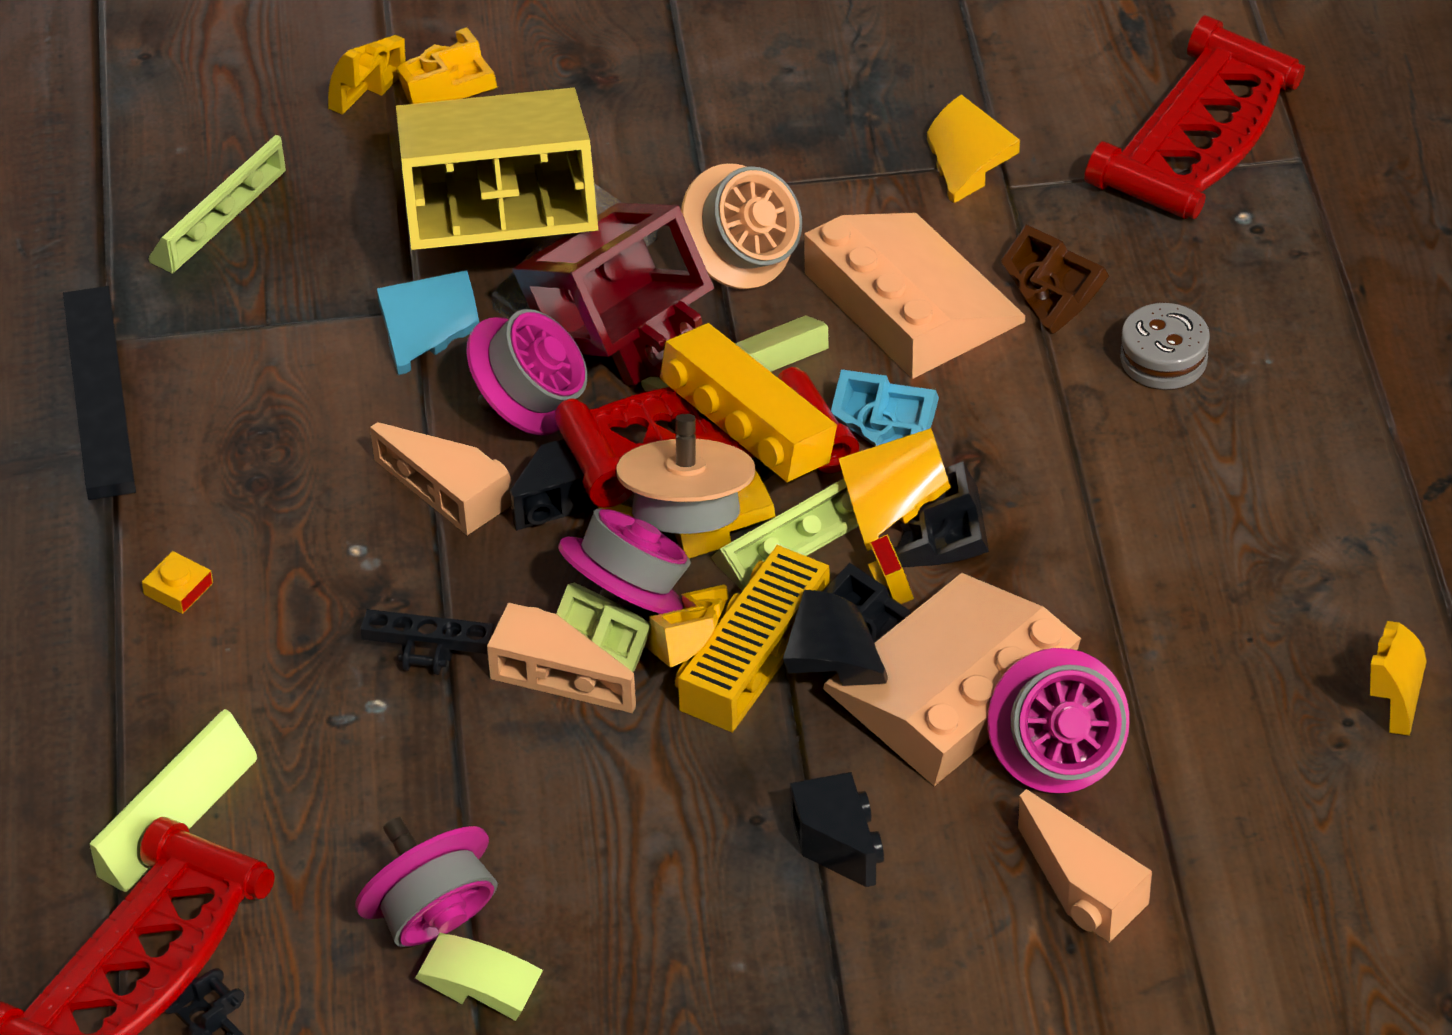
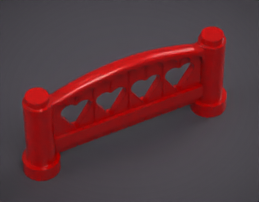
(1220, 57)
(600, 448)
(179, 867)

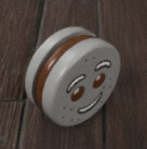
(1164, 346)

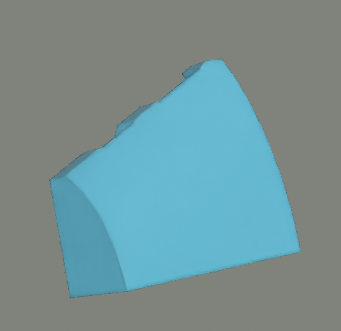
(427, 315)
(882, 409)

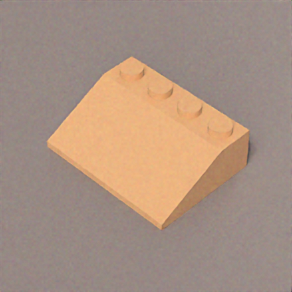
(906, 288)
(945, 669)

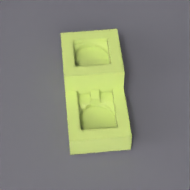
(605, 623)
(475, 969)

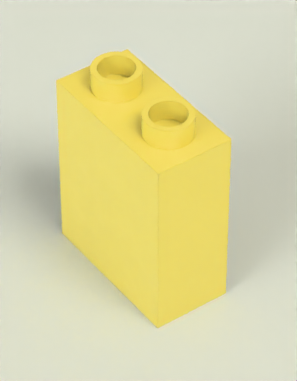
(496, 168)

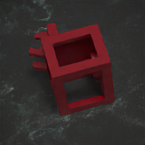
(612, 293)

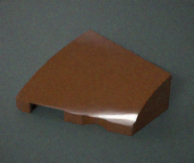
(1052, 277)

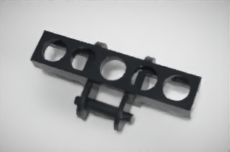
(411, 623)
(215, 1016)

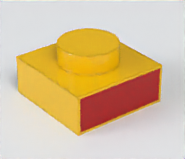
(888, 570)
(177, 582)

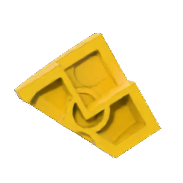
(447, 72)
(968, 146)
(1398, 674)

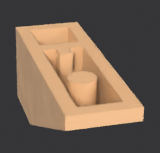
(445, 474)
(553, 657)
(1089, 875)

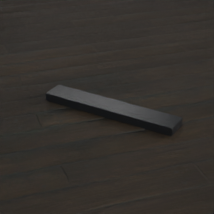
(99, 393)

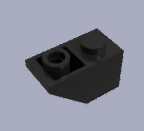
(549, 487)
(833, 826)

